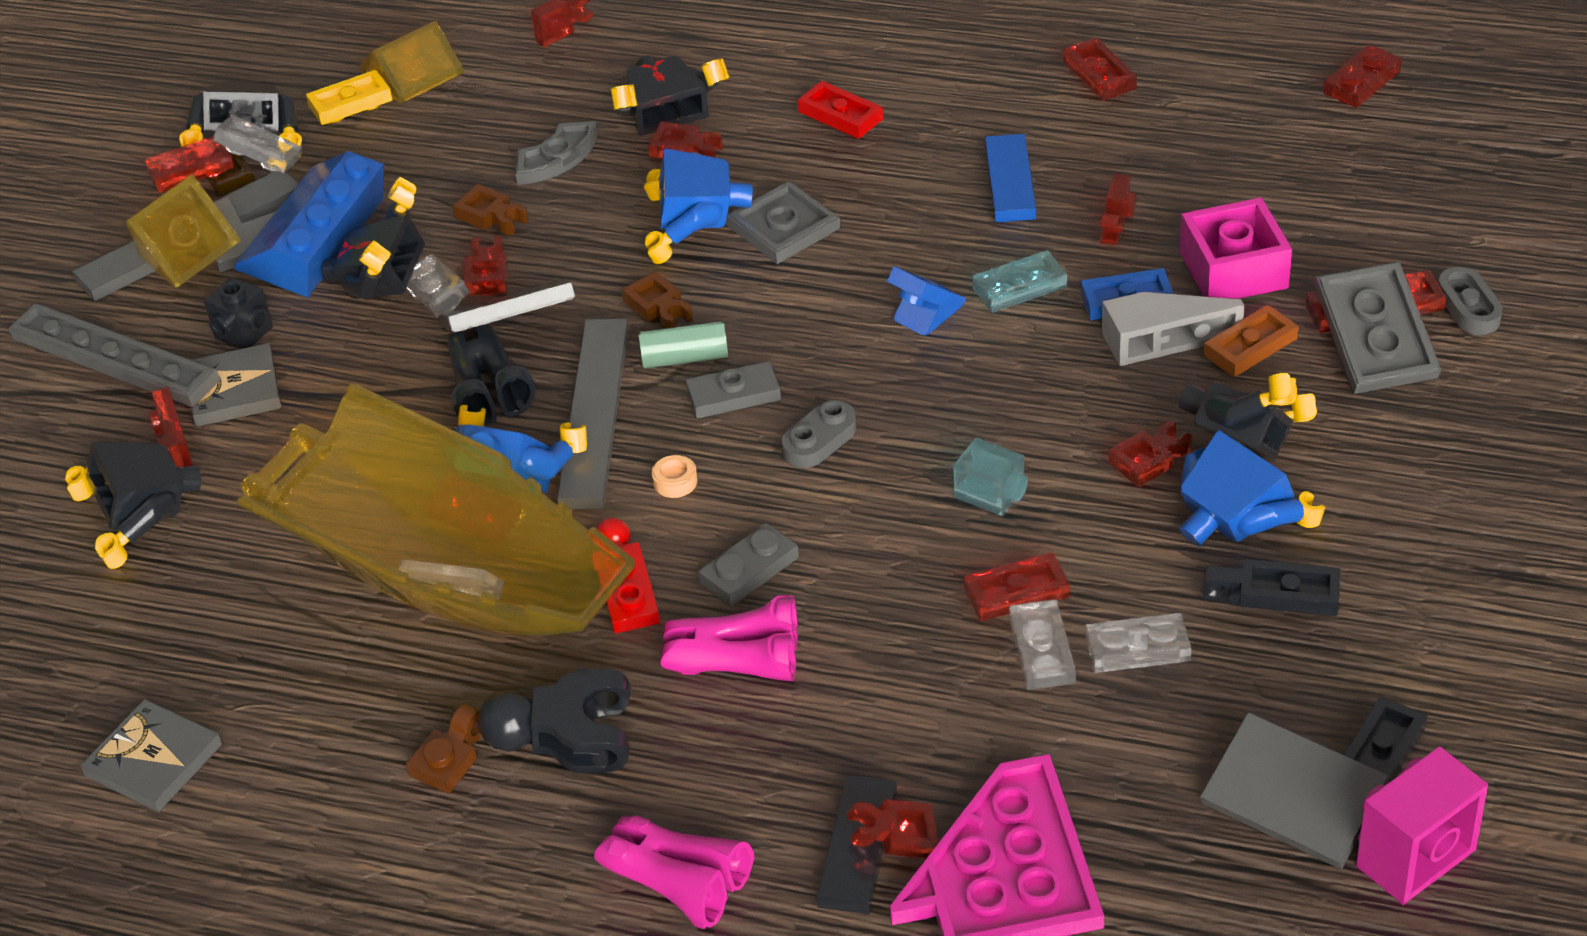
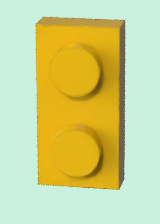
(349, 97)

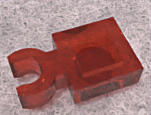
(556, 19)
(684, 139)
(1119, 206)
(487, 269)
(1147, 457)
(903, 827)

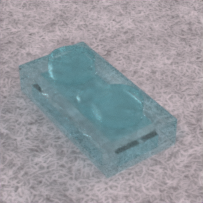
(1019, 281)

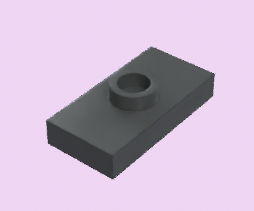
(733, 389)

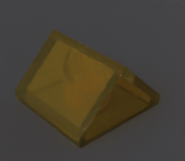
(414, 62)
(181, 232)

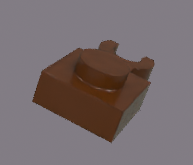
(488, 207)
(656, 298)

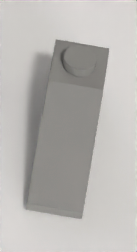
(1164, 324)

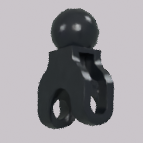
(562, 720)

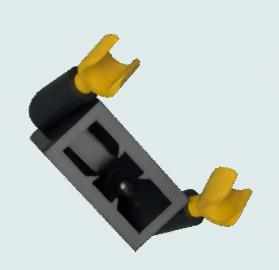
(666, 91)
(252, 102)
(380, 255)
(1252, 416)
(133, 488)

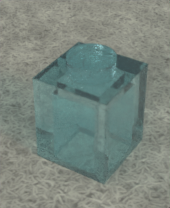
(989, 476)

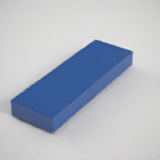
(1010, 178)

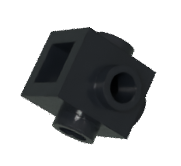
(238, 313)

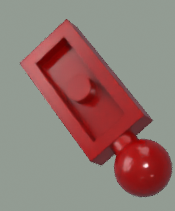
(633, 601)

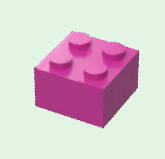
(1235, 250)
(1420, 824)

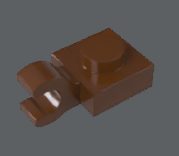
(447, 757)

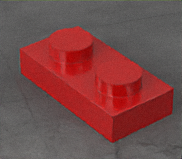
(840, 109)

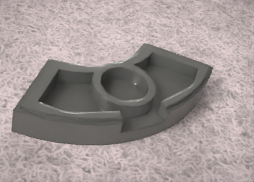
(556, 154)

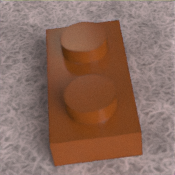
(1250, 340)

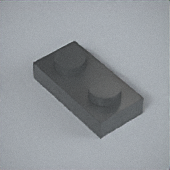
(748, 564)

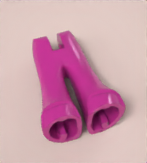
(746, 643)
(680, 866)

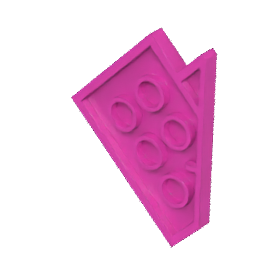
(1007, 863)

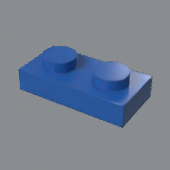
(1111, 287)

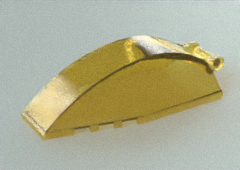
(416, 491)

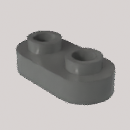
(1470, 300)
(819, 434)

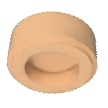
(674, 476)

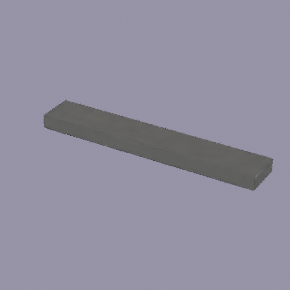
(126, 264)
(114, 354)
(595, 405)

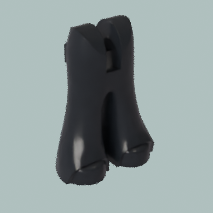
(486, 354)

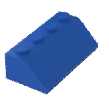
(314, 222)

